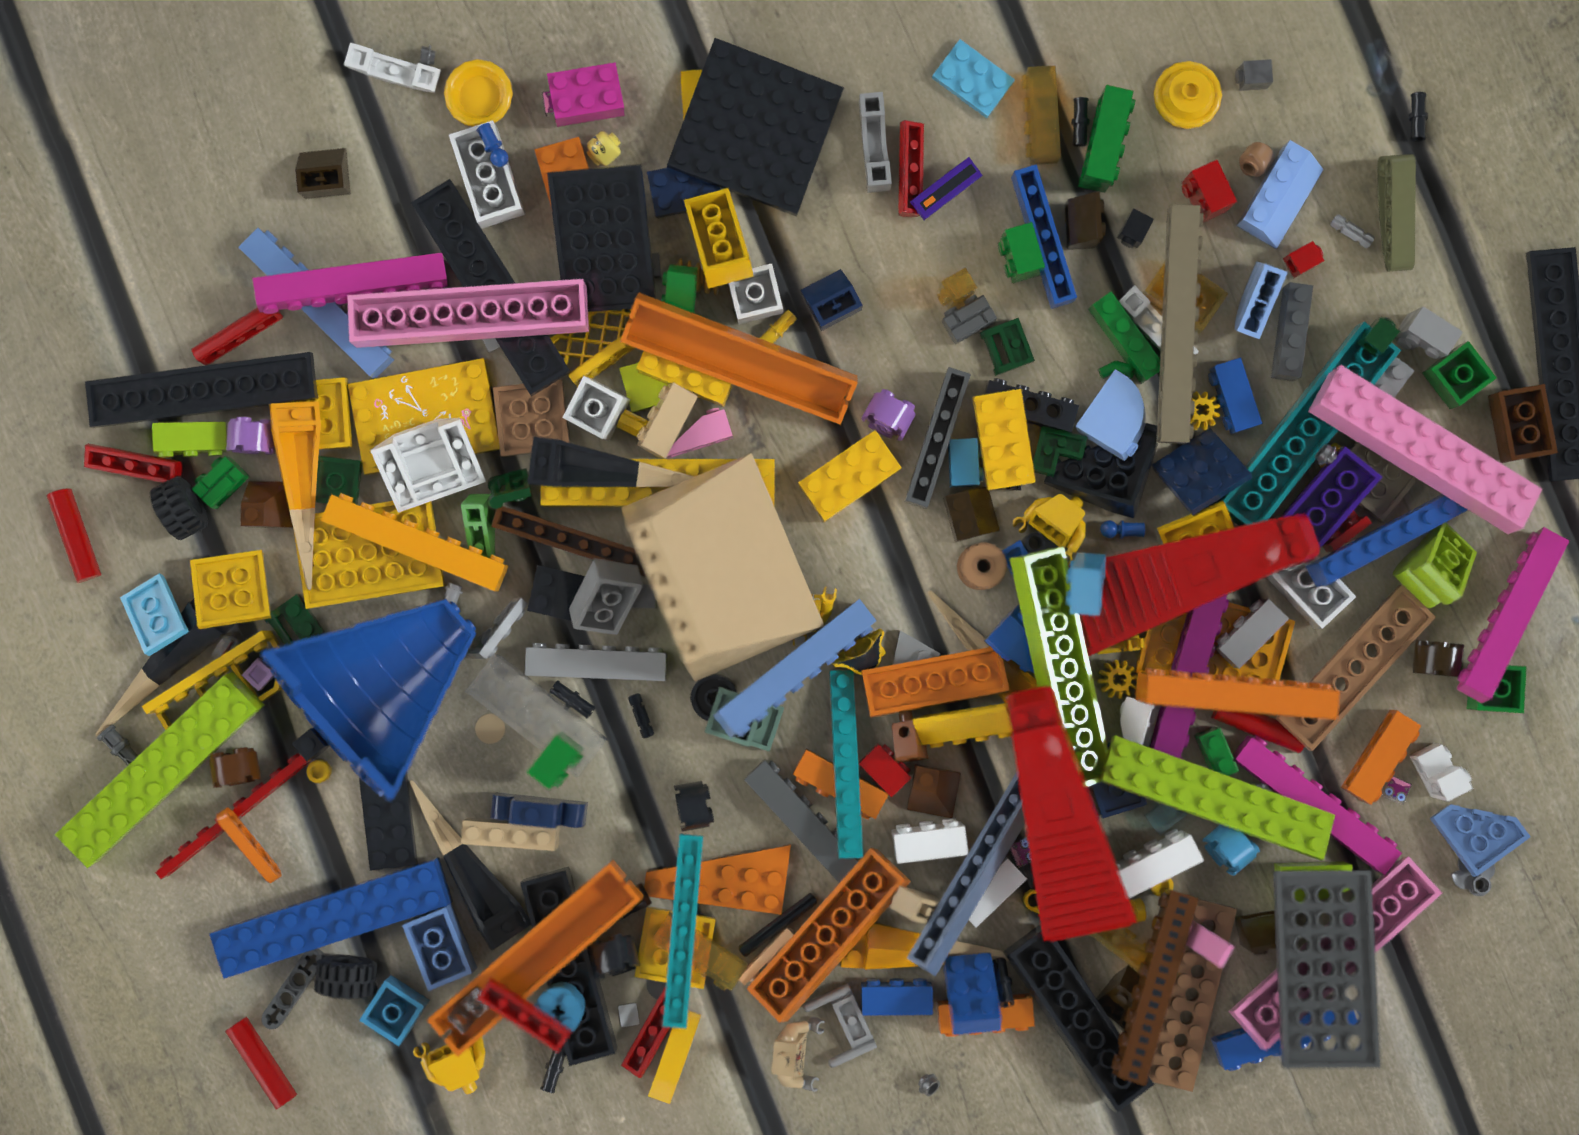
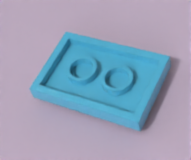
(973, 78)
(154, 614)

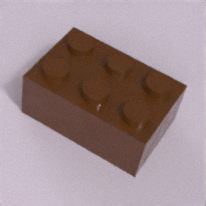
(1522, 423)

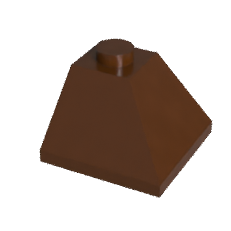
(265, 505)
(933, 791)

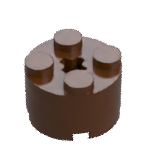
(234, 768)

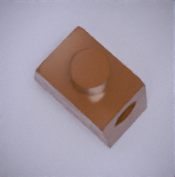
(907, 747)

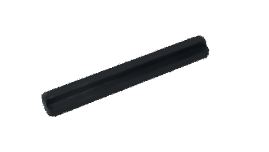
(777, 925)

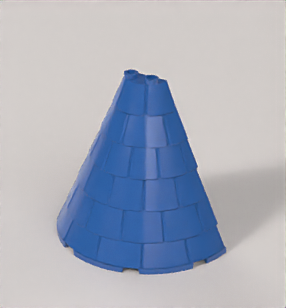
(376, 685)

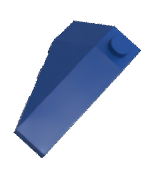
(1010, 640)

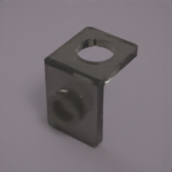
(469, 1008)

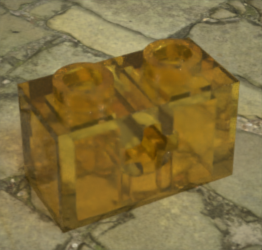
(956, 289)

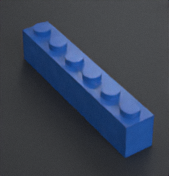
(1036, 209)
(1239, 1048)

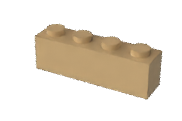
(501, 834)

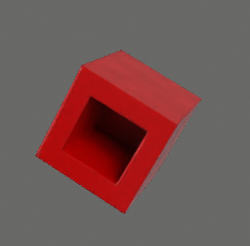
(1304, 259)

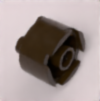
(1438, 658)

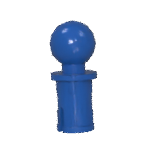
(498, 156)
(1124, 529)

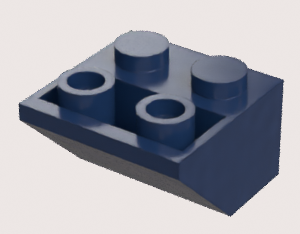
(831, 299)

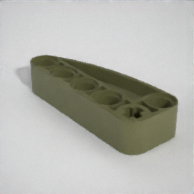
(1397, 210)

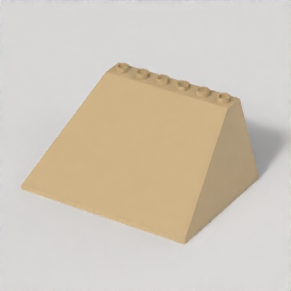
(722, 567)

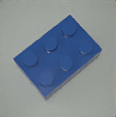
(972, 994)

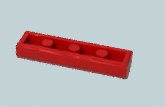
(910, 166)
(234, 335)
(131, 463)
(73, 535)
(1261, 726)
(524, 1014)
(647, 1040)
(261, 1063)

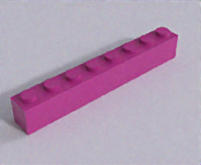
(334, 283)
(1512, 615)
(1289, 782)

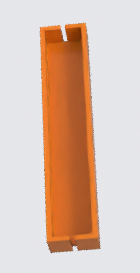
(739, 358)
(545, 949)

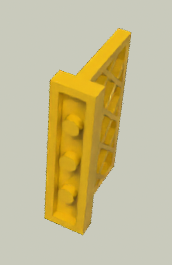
(605, 356)

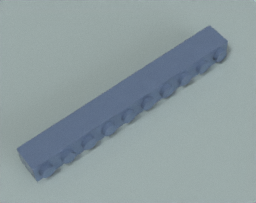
(970, 881)

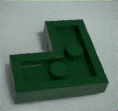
(1056, 443)

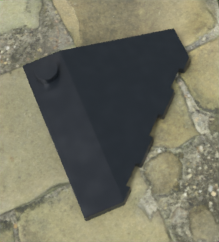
(1106, 478)

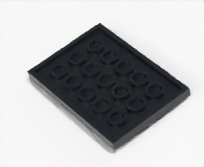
(603, 233)

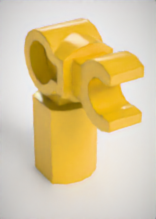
(1132, 644)

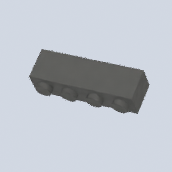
(1292, 331)

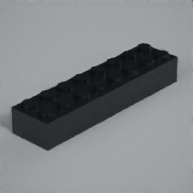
(1073, 1014)
(594, 1033)

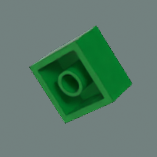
(1021, 253)
(1459, 375)
(1508, 695)
(555, 761)

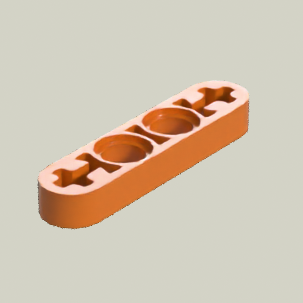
(248, 845)

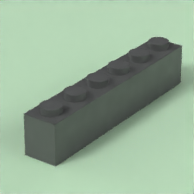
(937, 438)
(799, 817)

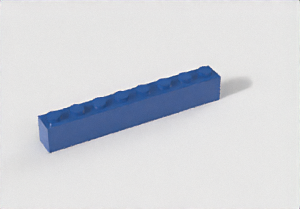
(1383, 540)

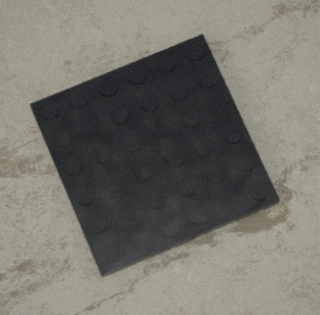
(755, 127)

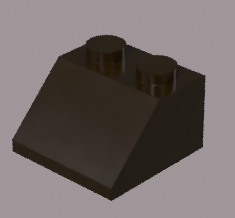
(971, 514)

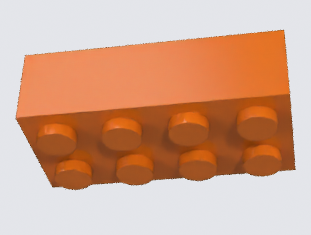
(561, 157)

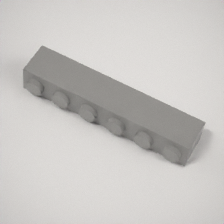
(596, 663)

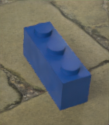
(1234, 396)
(896, 997)

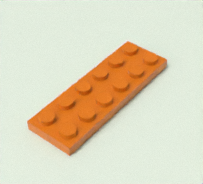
(934, 681)

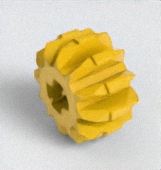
(1207, 418)
(1115, 687)

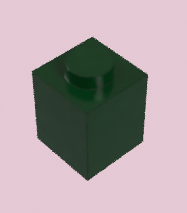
(1379, 336)

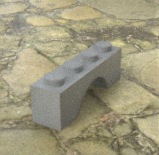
(874, 142)

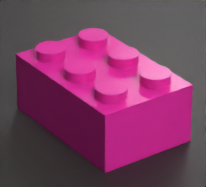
(586, 94)

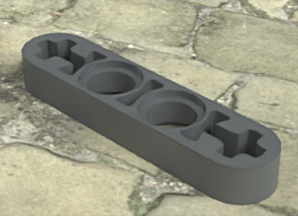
(292, 988)

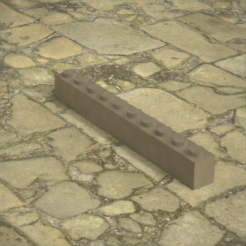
(1178, 324)

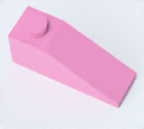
(705, 432)
(1208, 944)

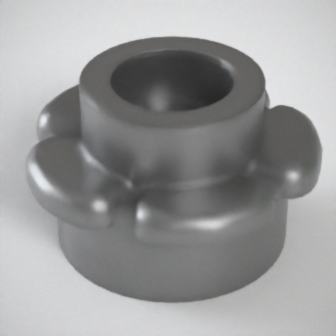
(427, 56)
(1326, 455)
(928, 1084)

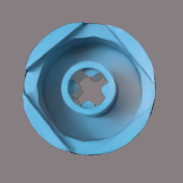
(1230, 848)
(570, 1000)

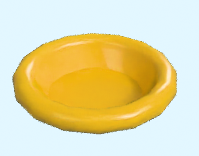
(478, 92)
(1187, 95)

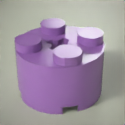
(889, 415)
(250, 436)

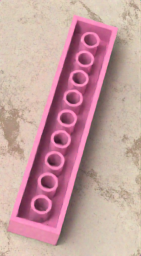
(468, 313)
(1425, 450)
(1396, 902)

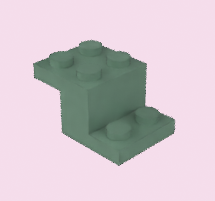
(761, 733)

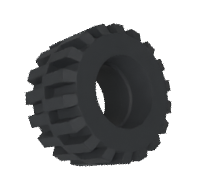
(178, 508)
(345, 977)

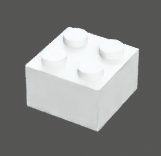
(756, 296)
(596, 408)

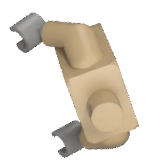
(790, 1054)

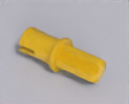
(779, 327)

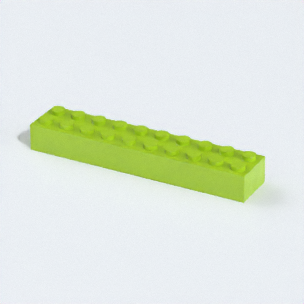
(1061, 652)
(159, 769)

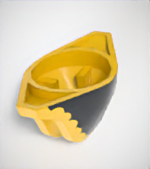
(864, 654)

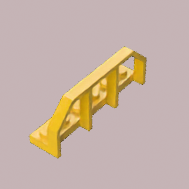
(218, 668)

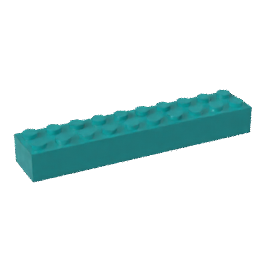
(1299, 437)

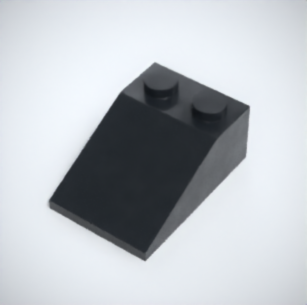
(554, 592)

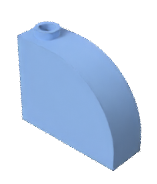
(1258, 299)
(1115, 417)

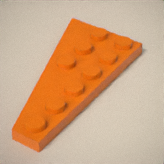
(735, 881)

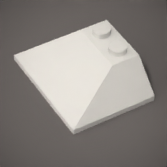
(427, 463)

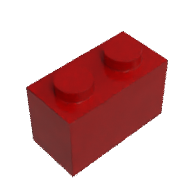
(885, 769)

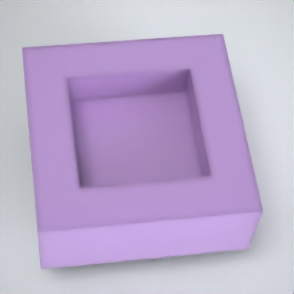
(258, 674)

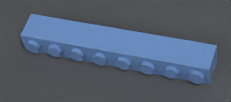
(330, 318)
(794, 668)

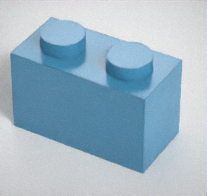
(964, 463)

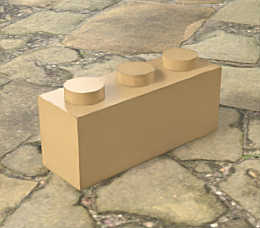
(666, 420)
(914, 904)

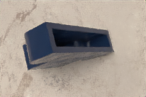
(538, 811)

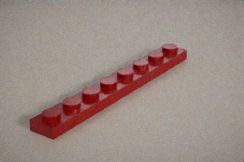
(241, 808)

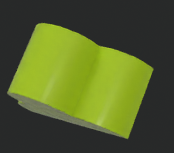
(1437, 567)

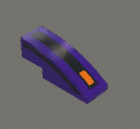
(946, 188)

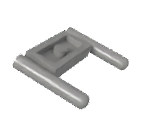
(850, 1020)

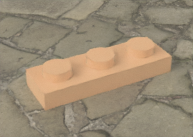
(766, 955)

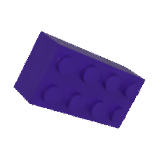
(1334, 493)

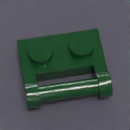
(1014, 344)
(515, 484)
(298, 617)

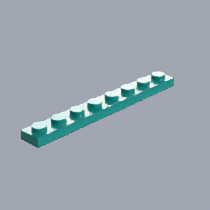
(846, 764)
(683, 931)

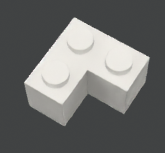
(1439, 774)

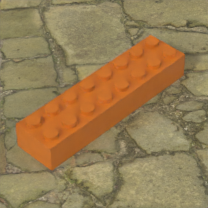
(1241, 695)
(828, 935)

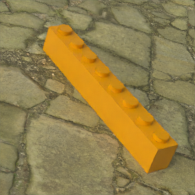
(414, 542)

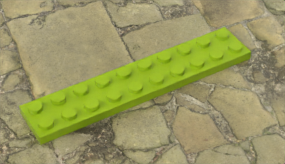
(1217, 798)

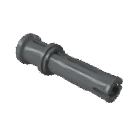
(117, 744)

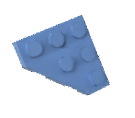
(1479, 835)

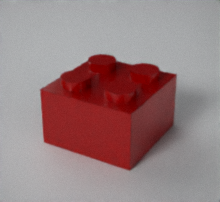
(1209, 190)

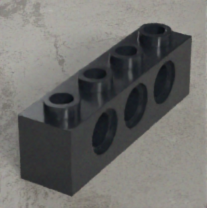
(1066, 408)

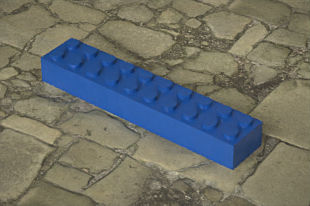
(331, 918)

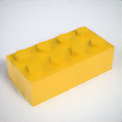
(718, 238)
(1004, 439)
(849, 476)

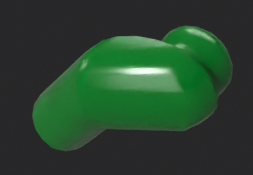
(1122, 367)

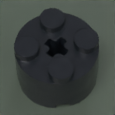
(708, 685)
(693, 806)
(614, 956)

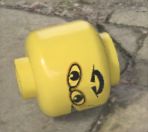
(603, 148)

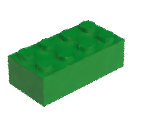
(1106, 139)

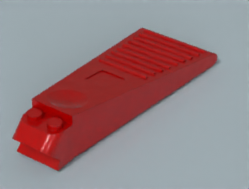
(1180, 576)
(1069, 852)

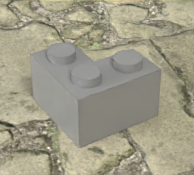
(1429, 332)

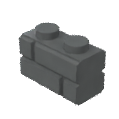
(968, 319)

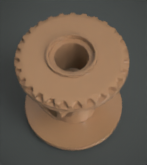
(995, 566)

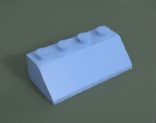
(1281, 194)

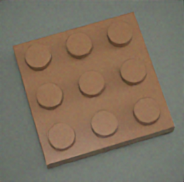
(525, 416)

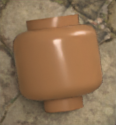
(1256, 159)

